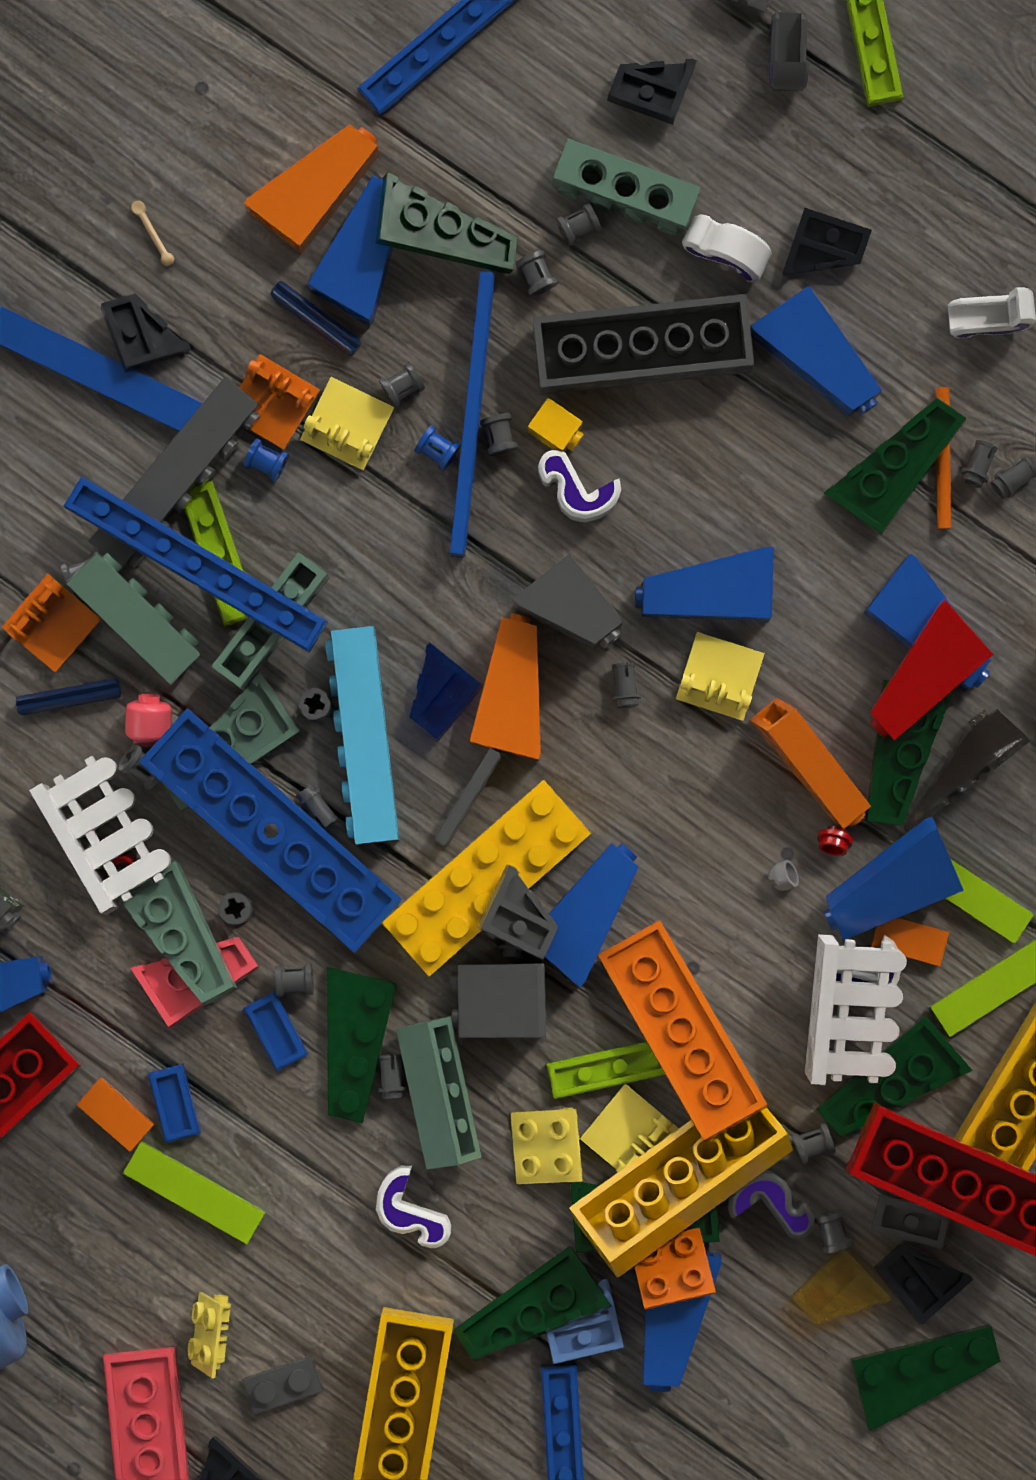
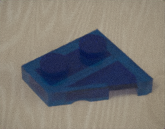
(441, 693)

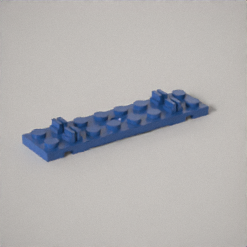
(240, 805)

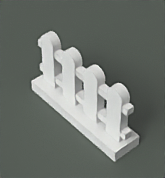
(104, 851)
(842, 1027)

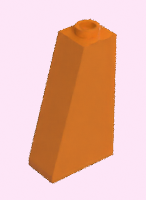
(313, 188)
(510, 697)
(811, 762)

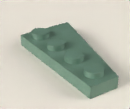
(253, 725)
(181, 933)

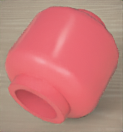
(147, 719)

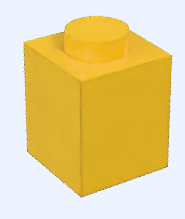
(556, 427)

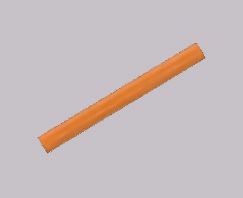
(943, 475)

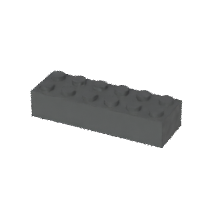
(643, 344)

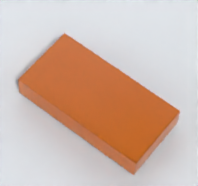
(913, 940)
(115, 1114)

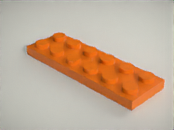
(682, 1031)

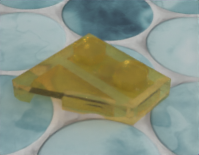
(838, 1289)

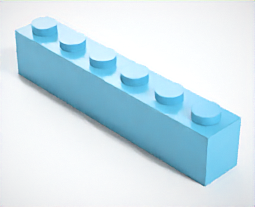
(364, 735)

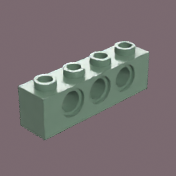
(581, 158)
(255, 642)

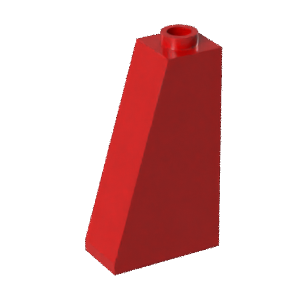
(931, 669)

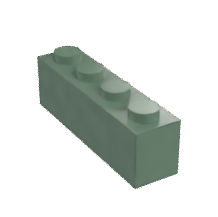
(133, 617)
(438, 1093)

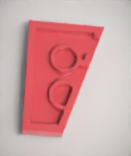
(170, 992)

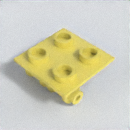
(346, 423)
(720, 676)
(627, 1129)
(546, 1146)
(205, 1349)

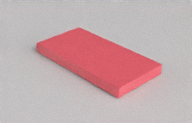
(146, 1415)

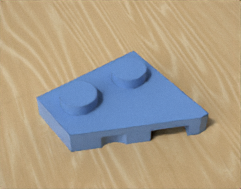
(588, 1335)

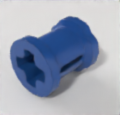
(442, 458)
(265, 460)

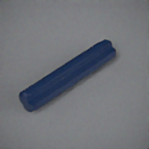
(315, 318)
(68, 697)

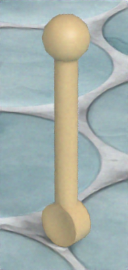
(139, 209)

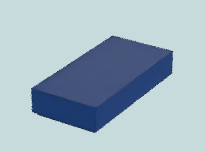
(275, 1031)
(174, 1103)

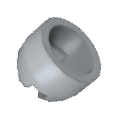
(784, 876)

